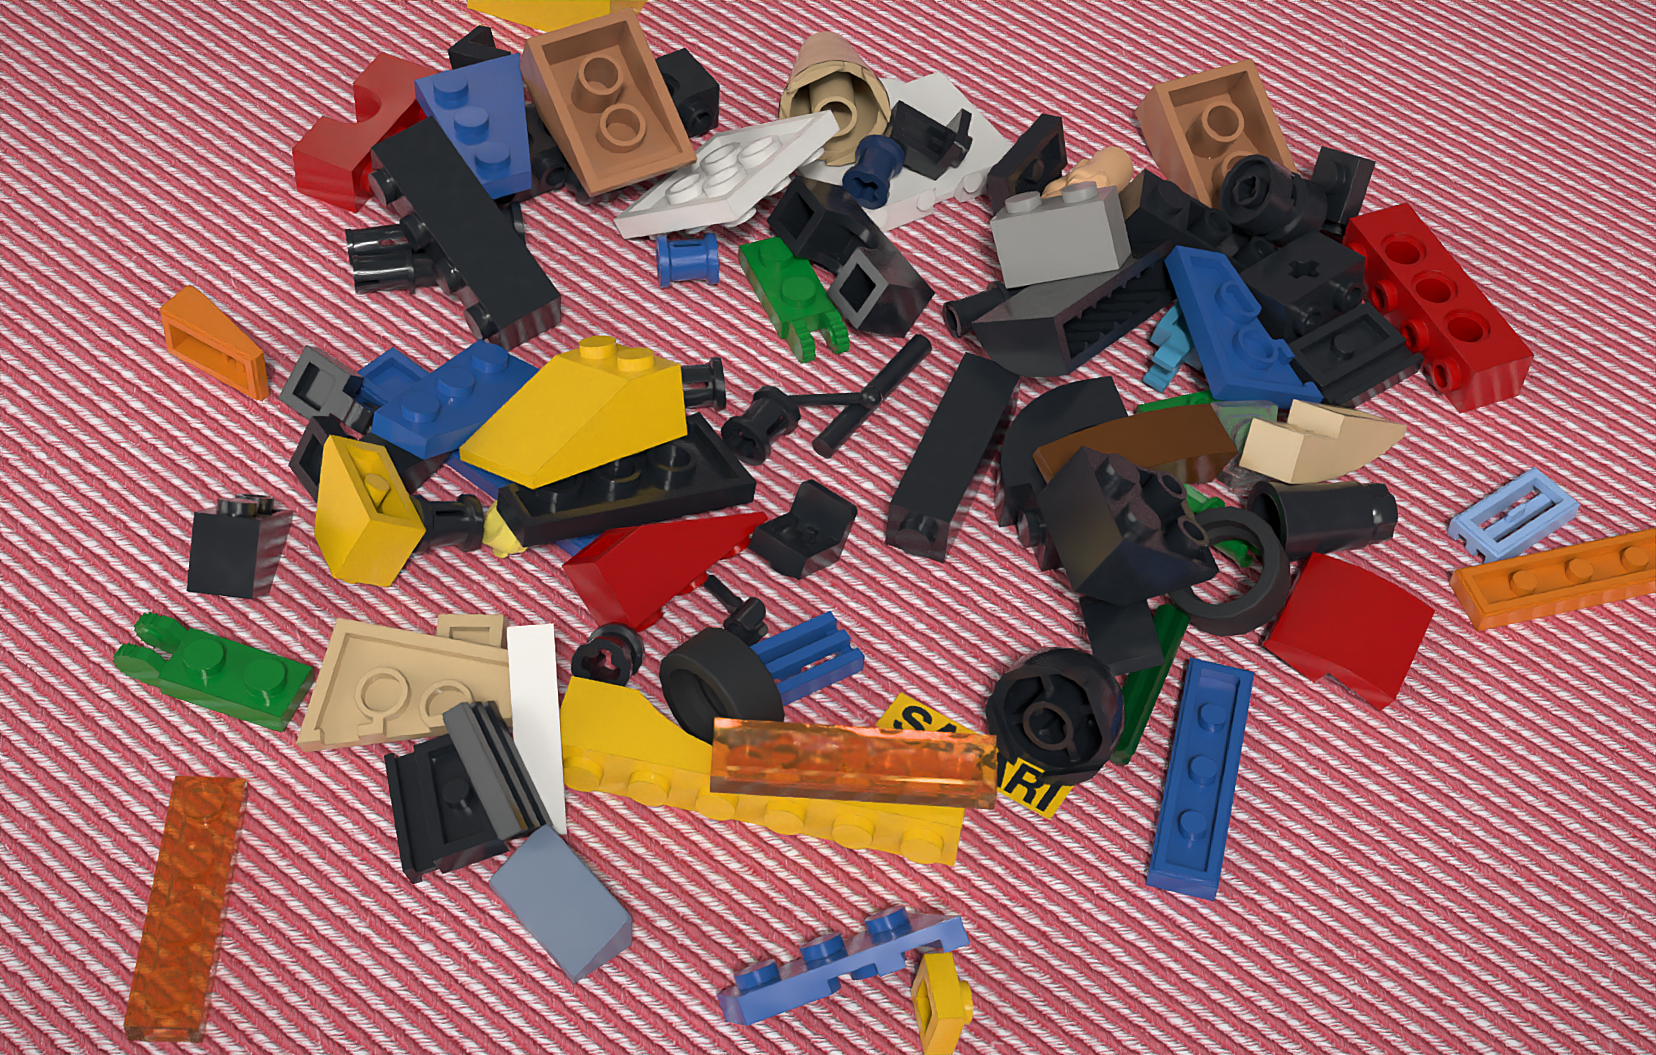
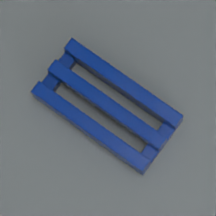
(803, 645)

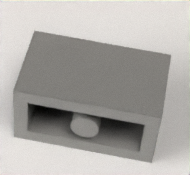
(1060, 234)

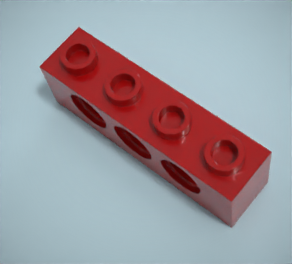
(1438, 309)

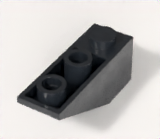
(1162, 211)

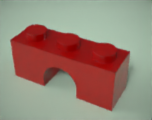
(336, 156)

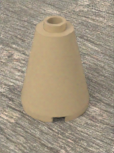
(836, 79)

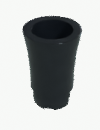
(1325, 515)

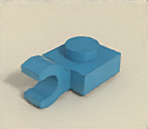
(1175, 348)

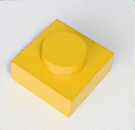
(940, 1003)

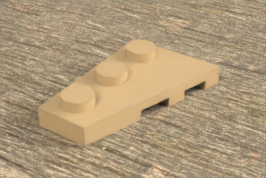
(396, 685)

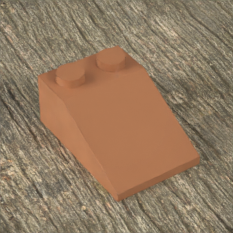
(606, 102)
(1208, 124)

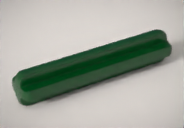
(1144, 686)

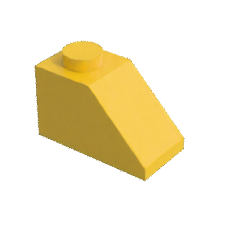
(364, 514)

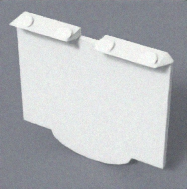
(911, 191)

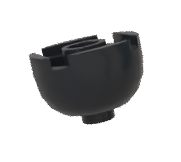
(1058, 714)

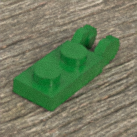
(792, 297)
(216, 672)

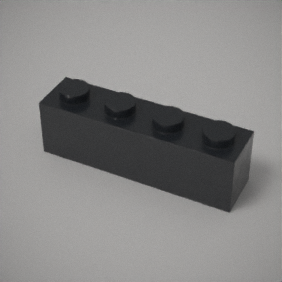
(464, 236)

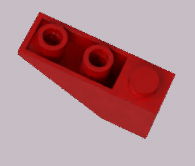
(640, 568)

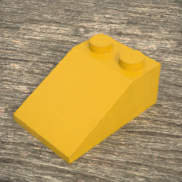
(582, 414)

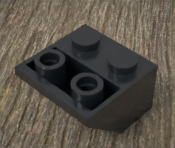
(1124, 529)

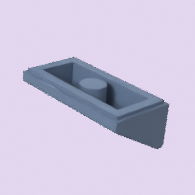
(563, 904)

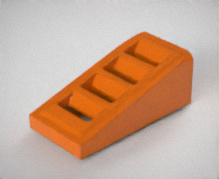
(213, 343)

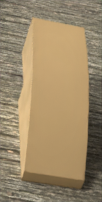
(1317, 442)

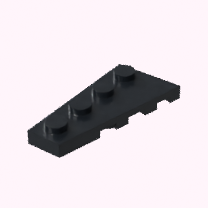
(642, 488)

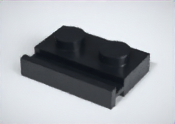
(1030, 162)
(1354, 357)
(438, 811)

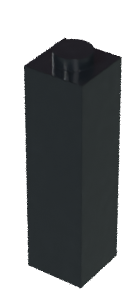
(952, 458)

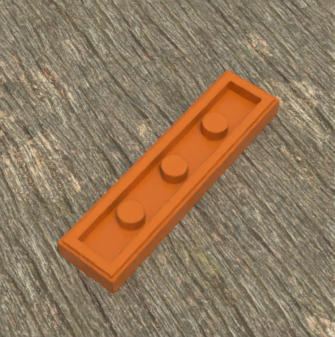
(1557, 580)

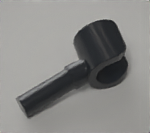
(745, 615)

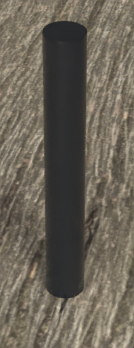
(886, 380)

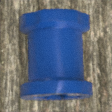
(687, 260)

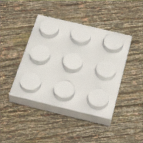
(729, 177)

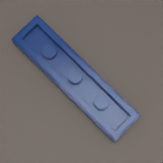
(1200, 780)

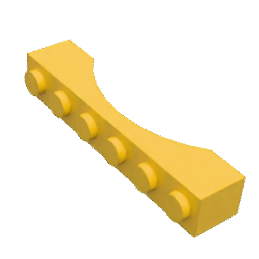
(629, 749)

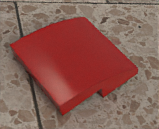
(1349, 626)

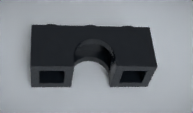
(873, 279)

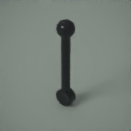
(868, 397)

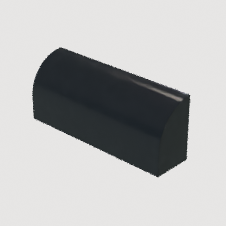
(1070, 320)

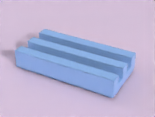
(1485, 541)

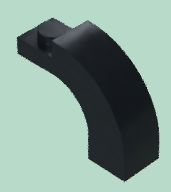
(1042, 421)

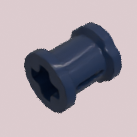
(876, 163)

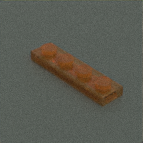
(854, 763)
(187, 911)

